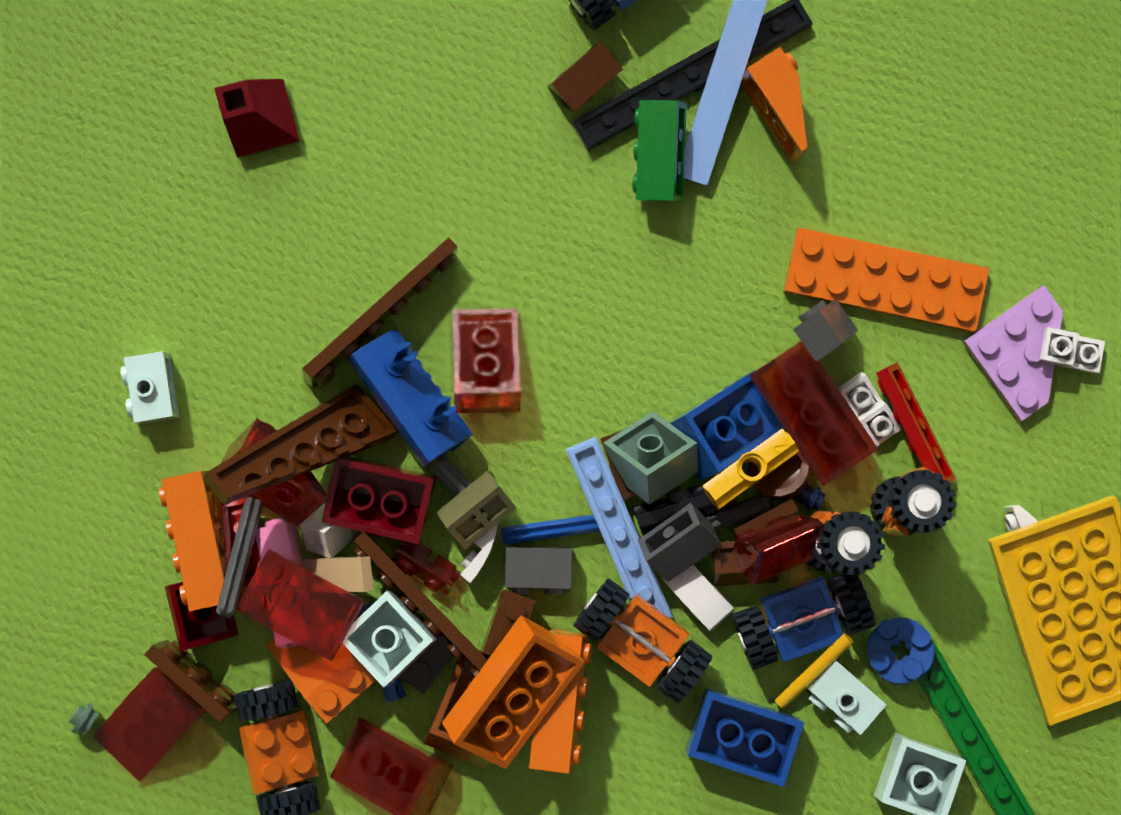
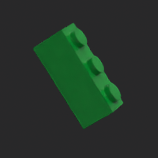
(660, 150)

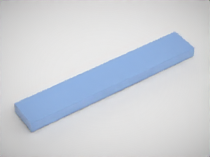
(721, 88)
(615, 523)

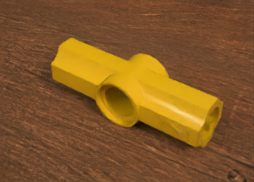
(766, 457)

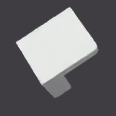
(324, 537)

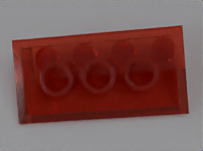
(813, 413)

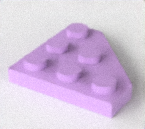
(1011, 351)

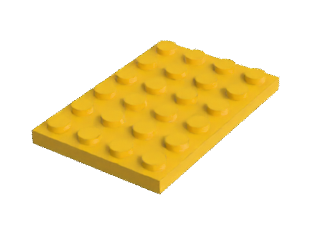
(1067, 605)

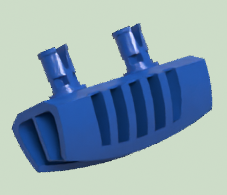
(410, 397)

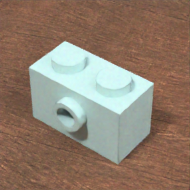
(150, 387)
(846, 698)

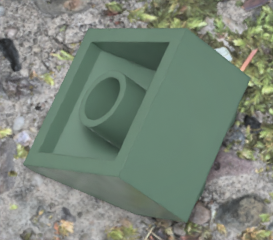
(652, 456)

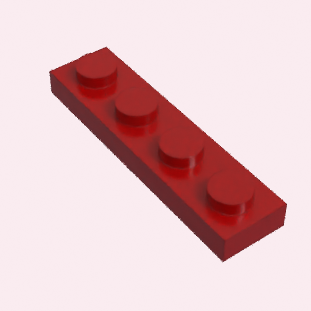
(910, 415)

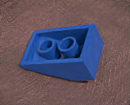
(728, 425)

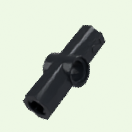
(654, 514)

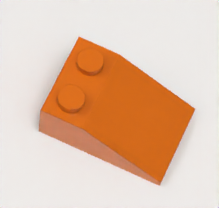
(776, 94)
(322, 682)

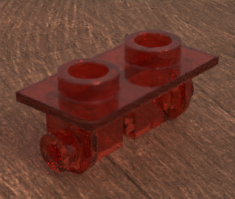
(435, 575)

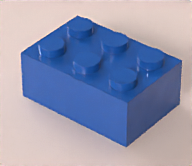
(744, 737)

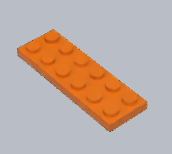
(886, 280)

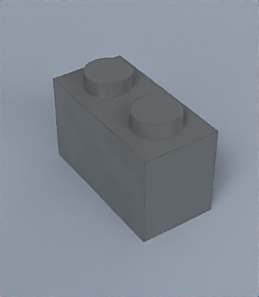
(824, 328)
(679, 542)
(538, 568)

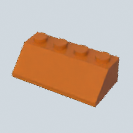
(197, 536)
(512, 693)
(556, 737)

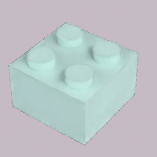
(388, 638)
(919, 777)

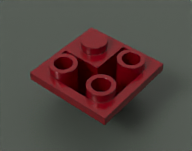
(257, 115)

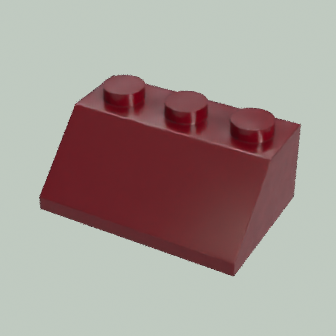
(379, 499)

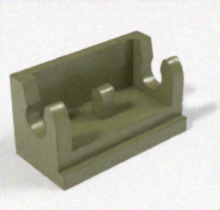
(476, 510)

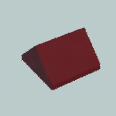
(197, 626)

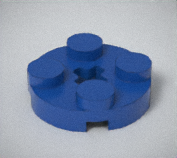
(911, 667)

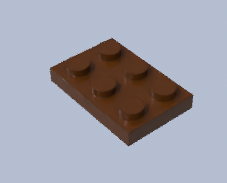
(193, 679)

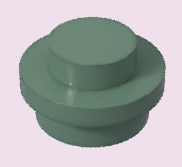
(83, 719)

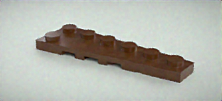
(322, 367)
(310, 442)
(416, 599)

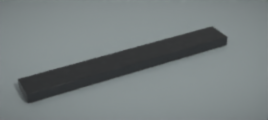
(685, 77)

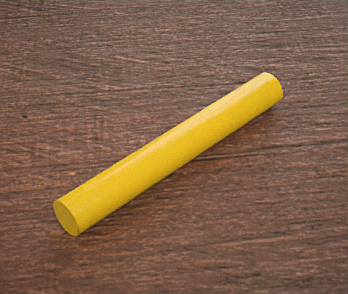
(814, 671)

